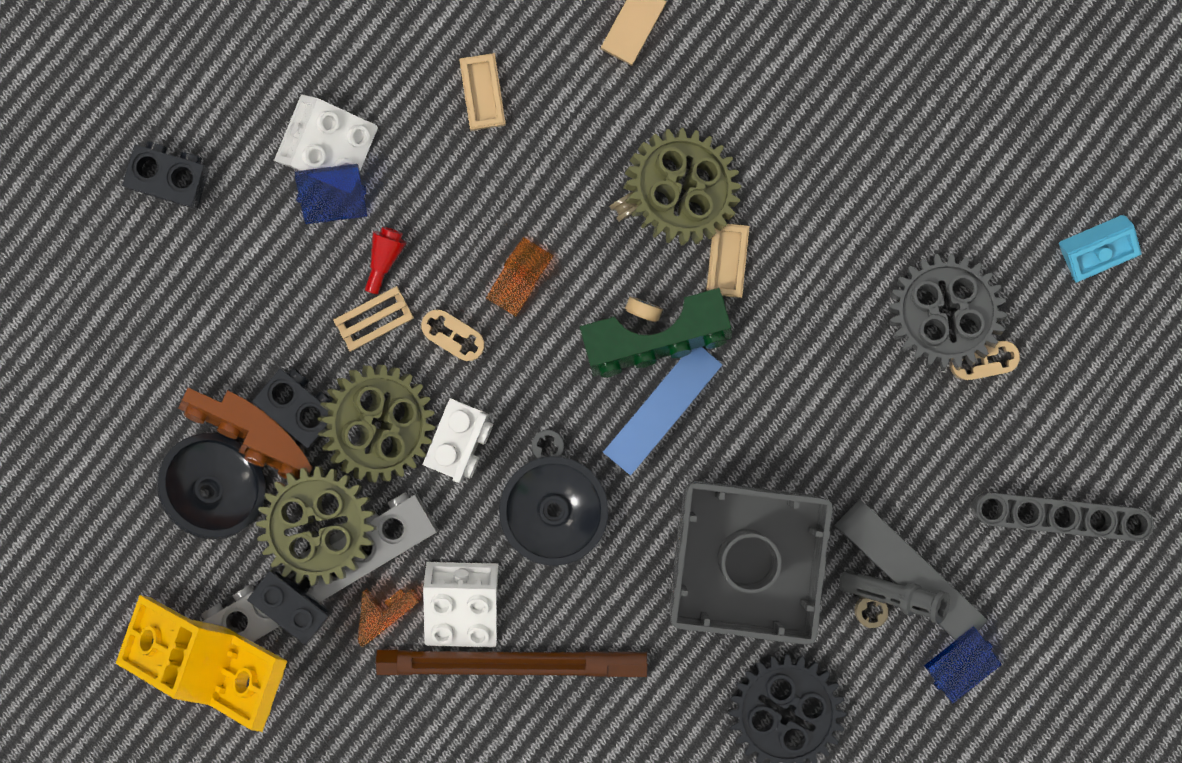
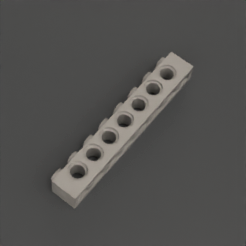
(417, 527)

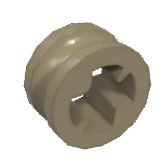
(623, 209)
(881, 617)

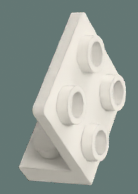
(324, 137)
(457, 440)
(460, 604)

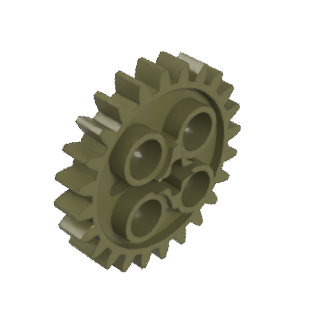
(712, 196)
(347, 411)
(309, 493)

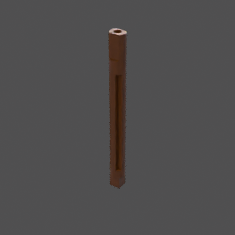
(512, 663)

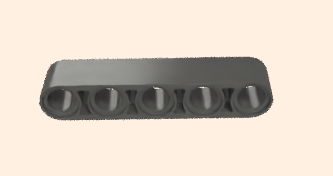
(1079, 519)
(905, 565)

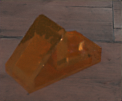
(519, 276)
(376, 619)

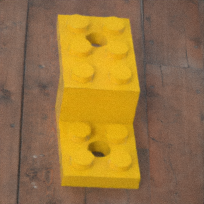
(201, 663)

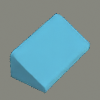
(1100, 248)

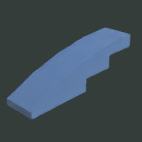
(662, 409)

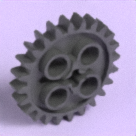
(979, 307)

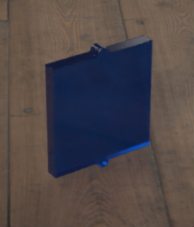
(331, 193)
(962, 665)

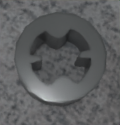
(537, 450)

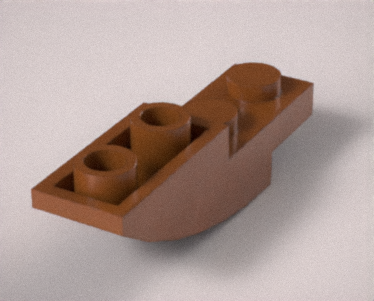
(263, 437)

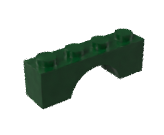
(699, 325)

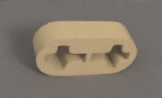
(458, 328)
(990, 369)

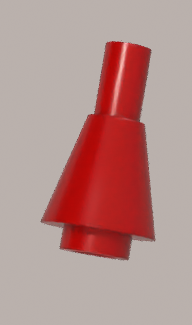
(385, 250)

